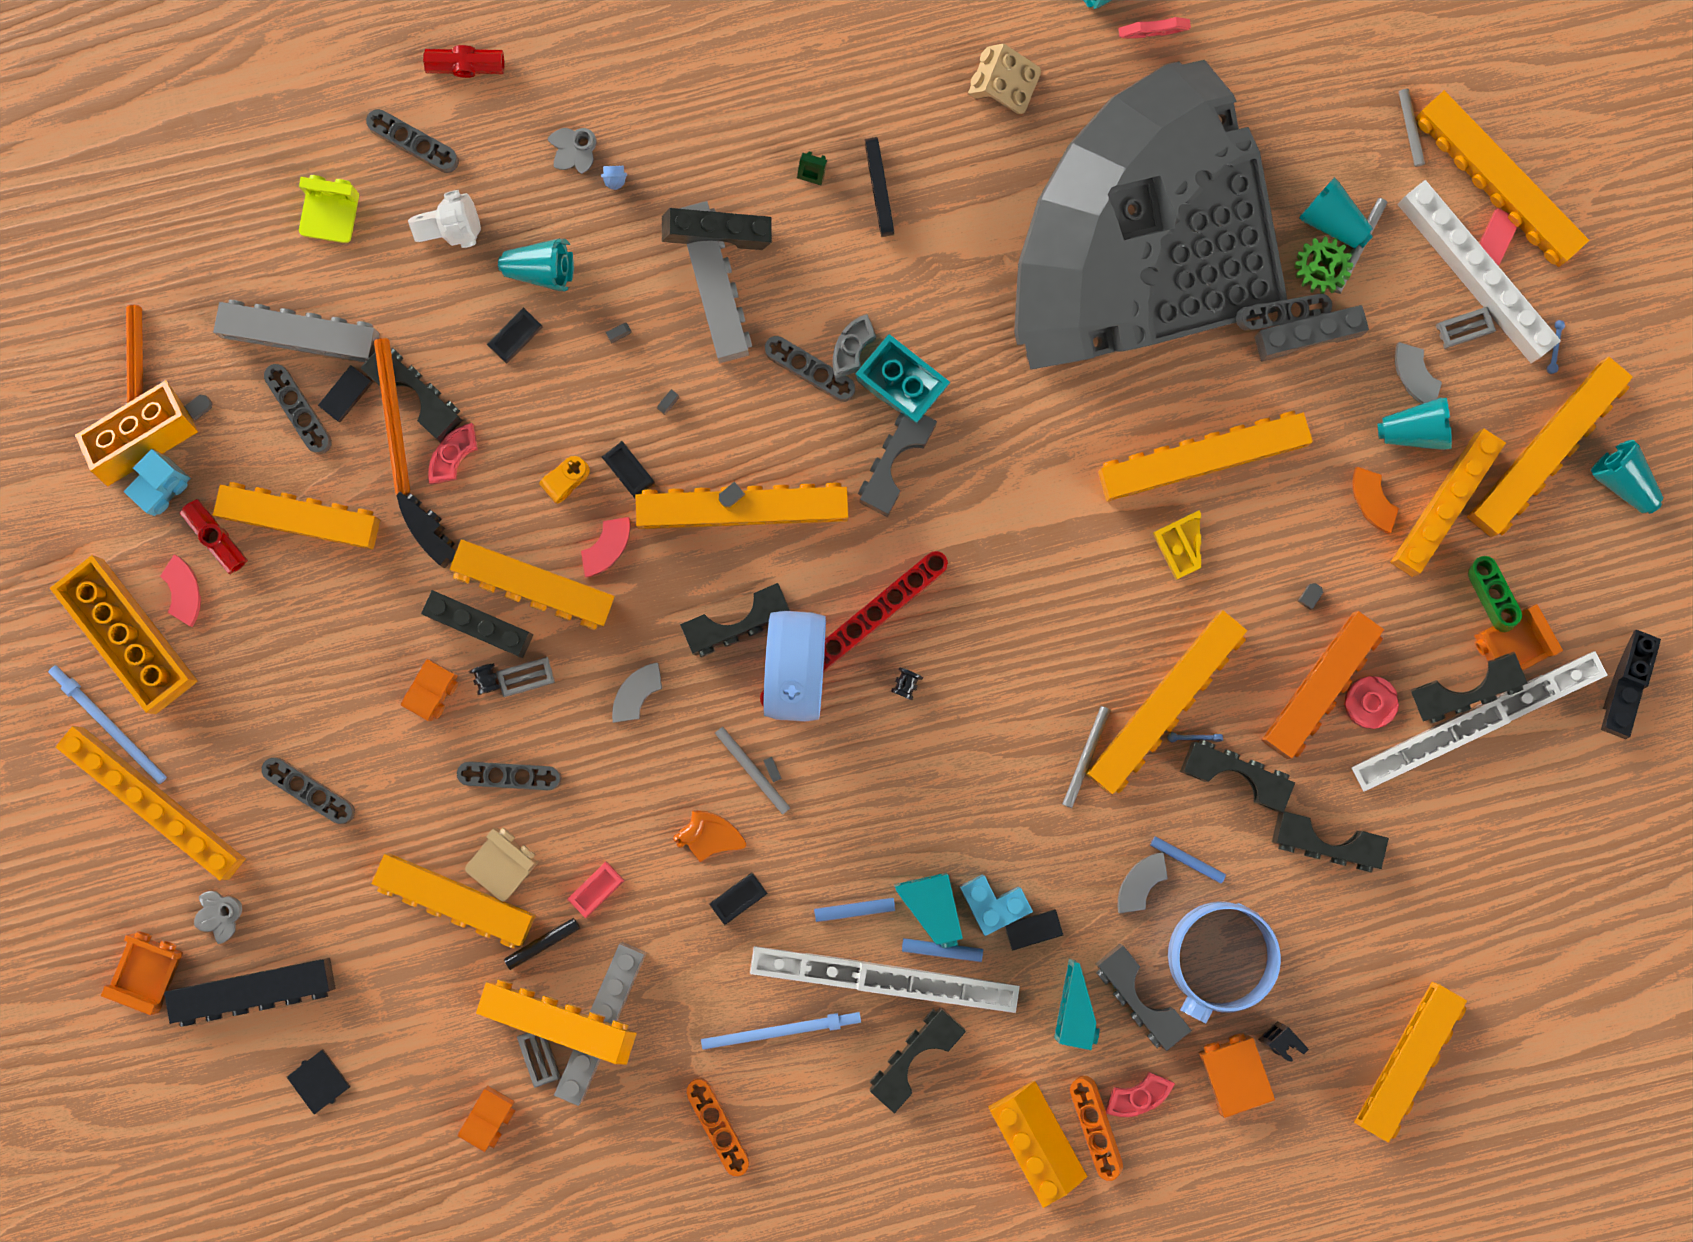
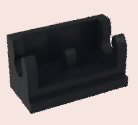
(1279, 1039)

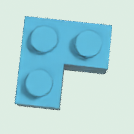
(157, 483)
(994, 911)

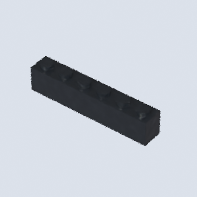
(249, 991)

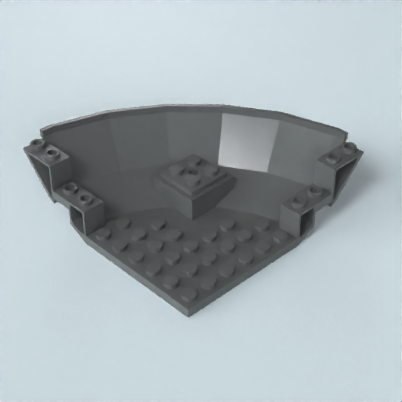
(1187, 252)

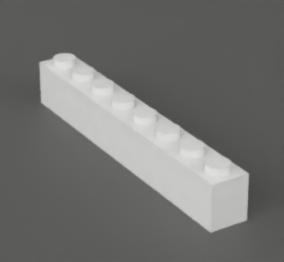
(1478, 272)

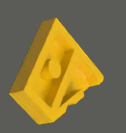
(1181, 544)

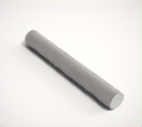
(1411, 127)

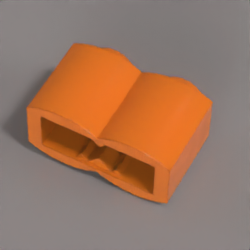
(429, 690)
(486, 1119)

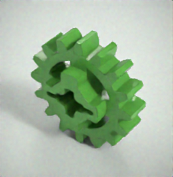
(1333, 261)

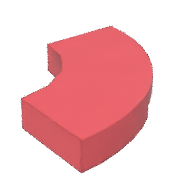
(1154, 28)
(450, 453)
(607, 548)
(184, 590)
(1140, 1098)

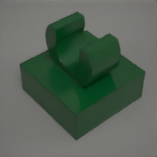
(812, 168)

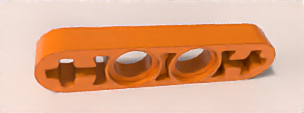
(721, 1125)
(1101, 1127)

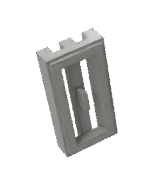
(1446, 334)
(547, 671)
(529, 1063)

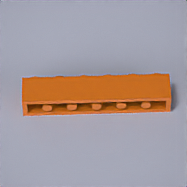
(1322, 685)

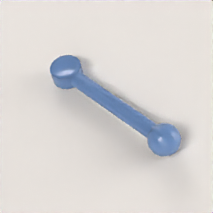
(1553, 367)
(1173, 737)

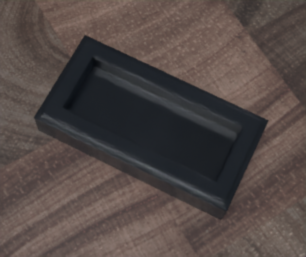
(514, 335)
(345, 393)
(628, 469)
(738, 898)
(1033, 929)

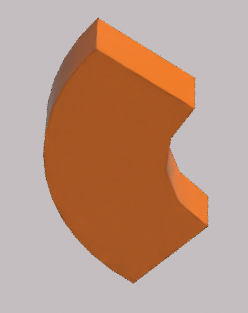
(1371, 500)

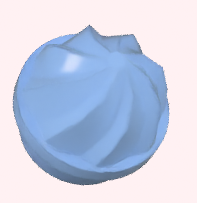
(614, 176)

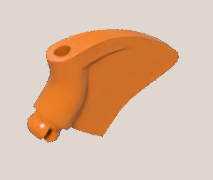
(708, 835)

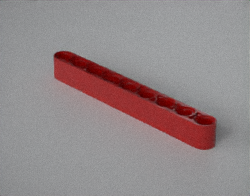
(881, 602)

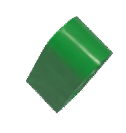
(1492, 606)

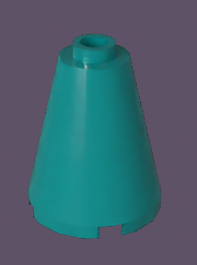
(1338, 216)
(540, 264)
(1419, 426)
(1629, 477)

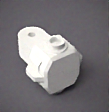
(453, 221)

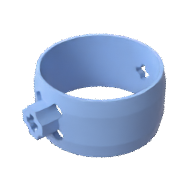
(794, 666)
(1202, 1009)

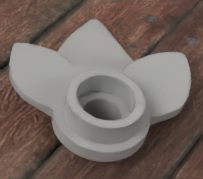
(570, 152)
(215, 917)

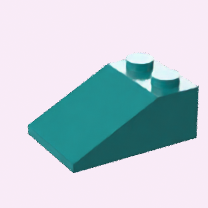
(901, 379)
(1076, 1017)

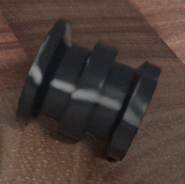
(485, 678)
(906, 683)

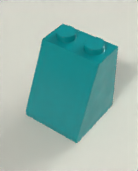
(933, 906)

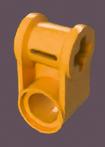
(562, 480)

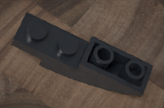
(426, 529)
(1628, 684)

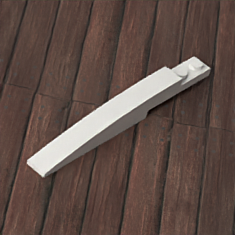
(1478, 721)
(884, 979)

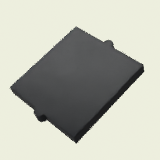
(318, 1081)

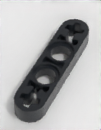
(879, 187)

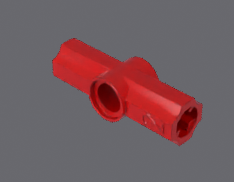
(463, 61)
(223, 548)

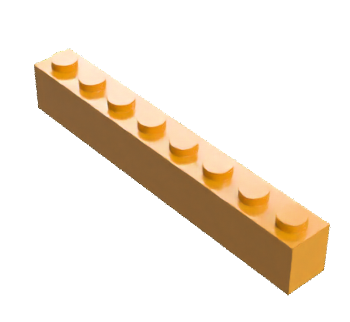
(1501, 179)
(1550, 447)
(1204, 456)
(754, 508)
(1166, 702)
(150, 803)

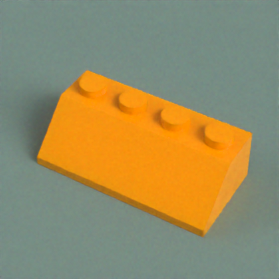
(126, 435)
(1038, 1143)

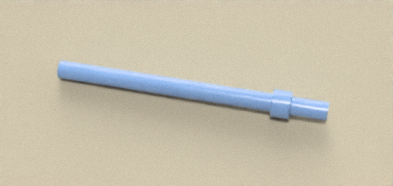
(72, 688)
(832, 1022)

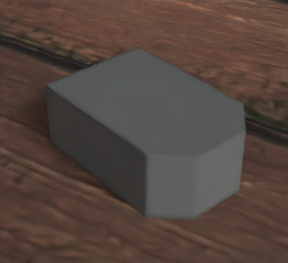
(618, 332)
(668, 401)
(199, 406)
(731, 495)
(1311, 595)
(772, 769)

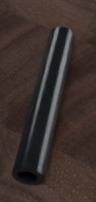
(541, 943)

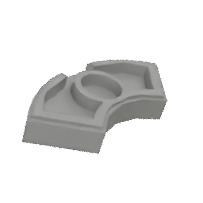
(850, 345)
(1414, 375)
(634, 692)
(1139, 882)

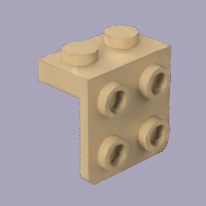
(1005, 77)
(501, 864)

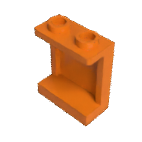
(1529, 639)
(143, 973)
(1236, 1075)

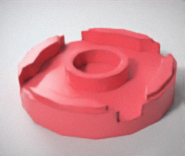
(1371, 702)

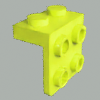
(328, 209)

